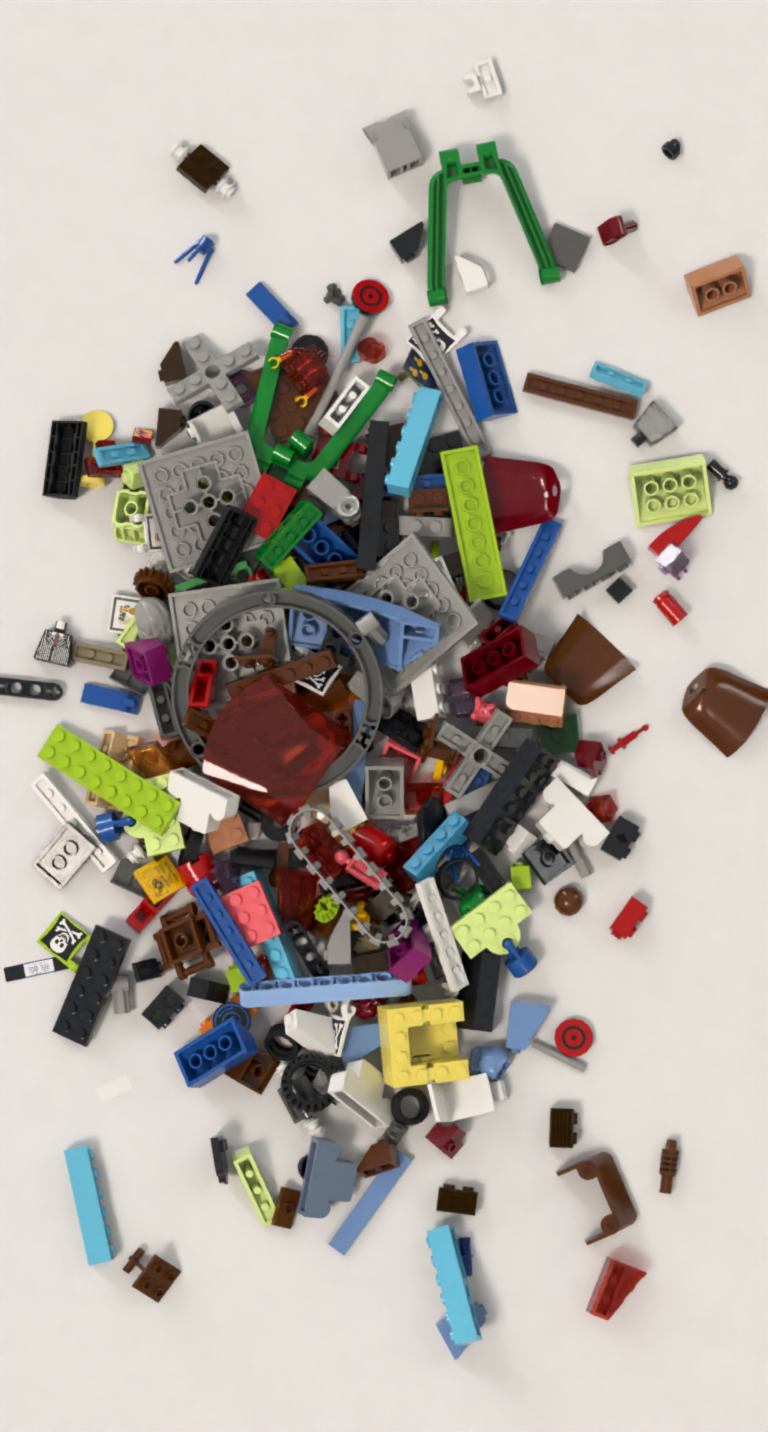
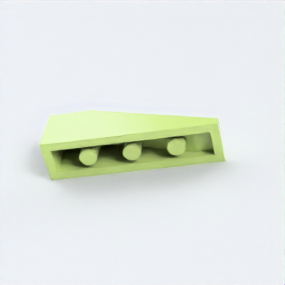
(254, 1184)

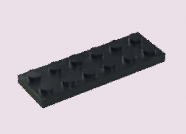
(91, 985)

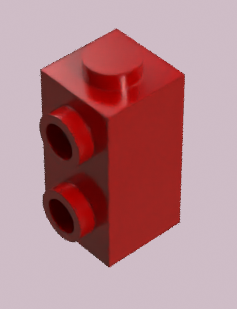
(628, 917)

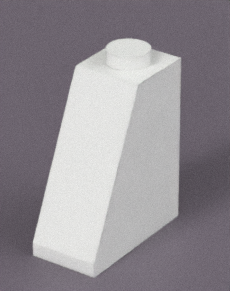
(345, 806)
(311, 1031)

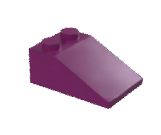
(412, 954)

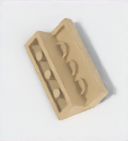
(114, 745)

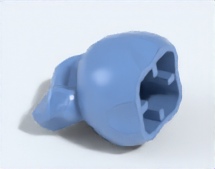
(489, 1060)

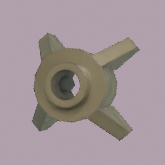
(363, 944)

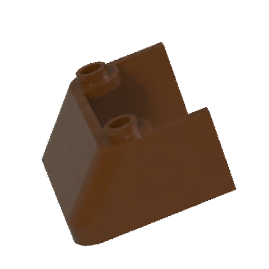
(614, 1190)

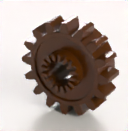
(153, 583)

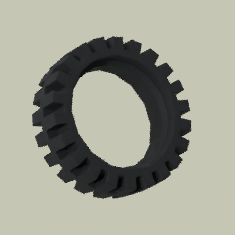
(287, 1090)

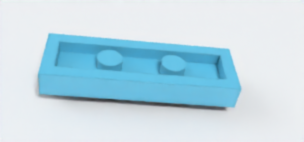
(349, 316)
(618, 379)
(120, 454)

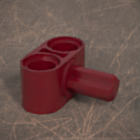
(615, 229)

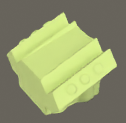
(129, 503)

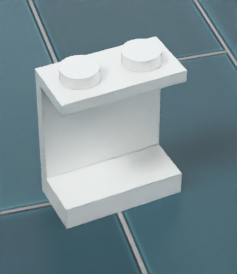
(213, 425)

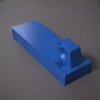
(270, 306)
(110, 699)

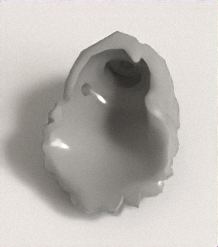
(154, 620)

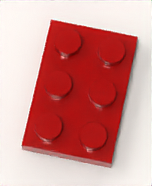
(269, 504)

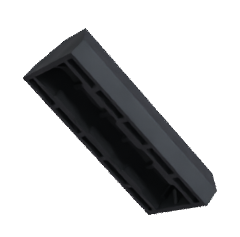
(64, 459)
(224, 545)

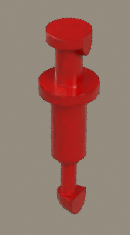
(627, 739)

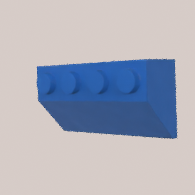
(486, 380)
(323, 546)
(215, 1053)

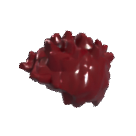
(367, 1007)

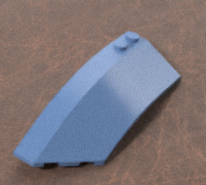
(407, 631)

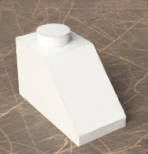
(471, 276)

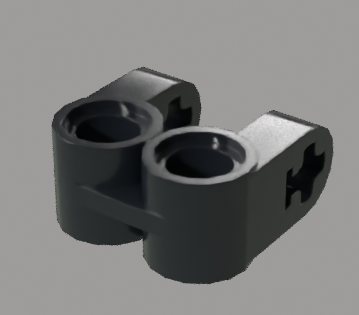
(337, 642)

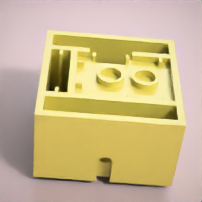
(414, 1031)

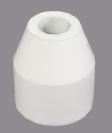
(253, 829)

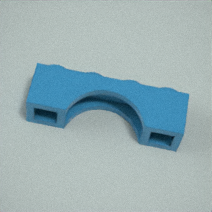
(424, 860)

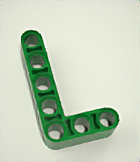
(302, 445)

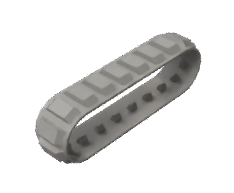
(326, 883)

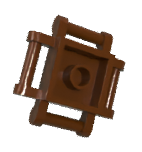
(186, 941)

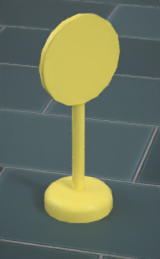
(98, 428)

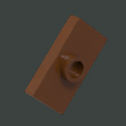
(285, 1207)

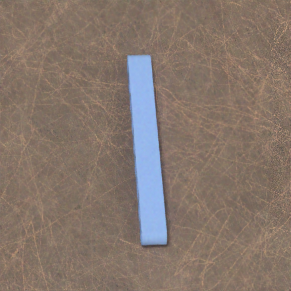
(323, 989)

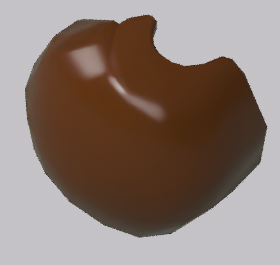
(568, 900)

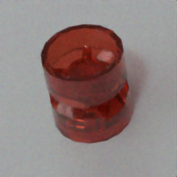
(398, 874)

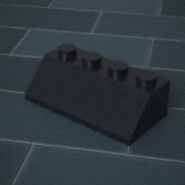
(481, 993)

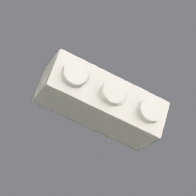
(344, 405)

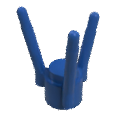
(202, 246)
(457, 851)

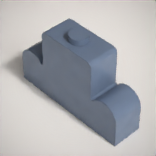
(325, 1178)

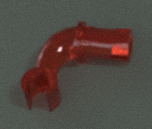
(358, 895)

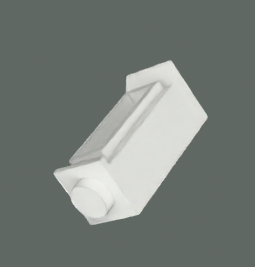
(574, 778)

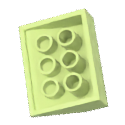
(669, 490)

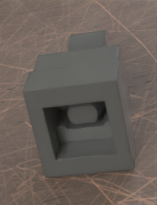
(395, 1132)

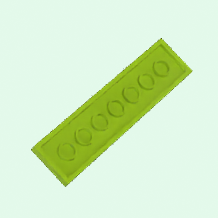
(473, 523)
(109, 779)

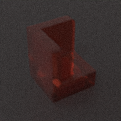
(602, 807)

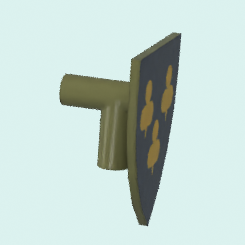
(417, 370)

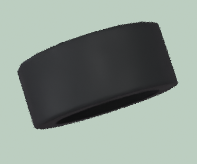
(275, 1049)
(423, 1106)

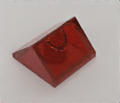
(417, 793)

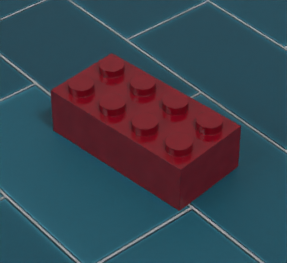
(500, 661)

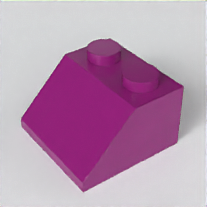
(148, 661)

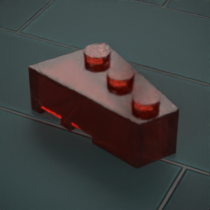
(322, 849)
(297, 895)
(612, 1287)

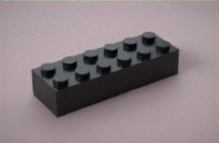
(511, 797)

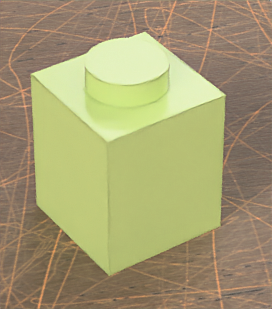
(131, 475)

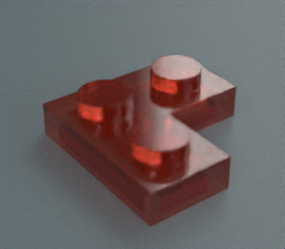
(105, 472)

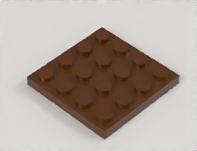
(286, 413)

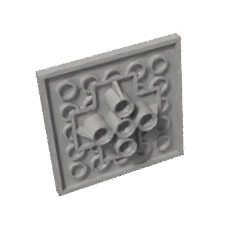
(173, 480)
(411, 574)
(191, 606)

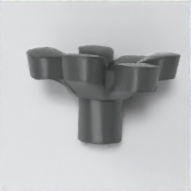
(333, 295)

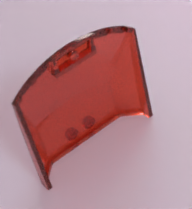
(271, 748)

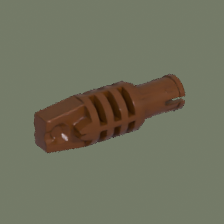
(668, 1166)

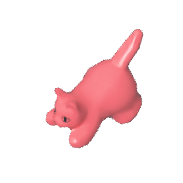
(483, 710)

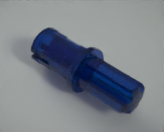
(465, 1249)

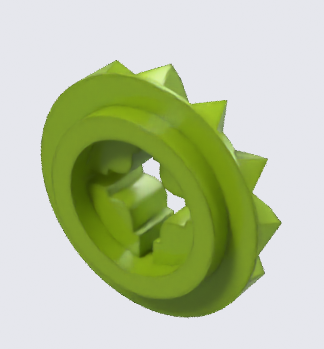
(326, 915)

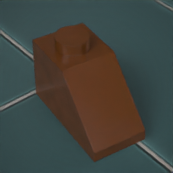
(379, 1159)

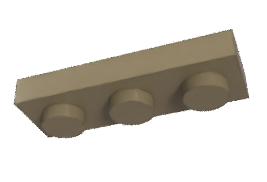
(100, 656)

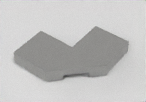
(403, 832)

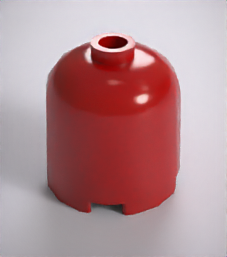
(376, 844)
(195, 872)

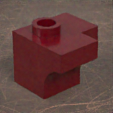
(591, 756)
(446, 1138)

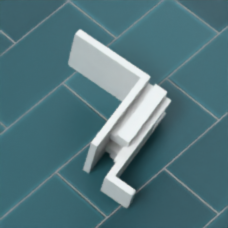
(465, 1097)

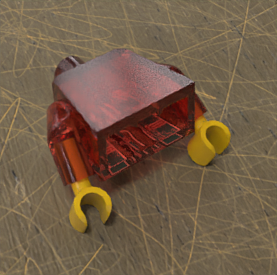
(305, 369)

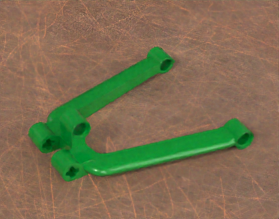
(471, 173)
(283, 456)

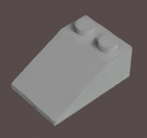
(484, 618)
(384, 787)
(339, 945)

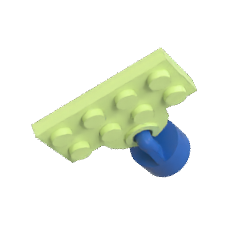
(110, 827)
(495, 927)

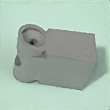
(394, 145)
(335, 497)
(390, 703)

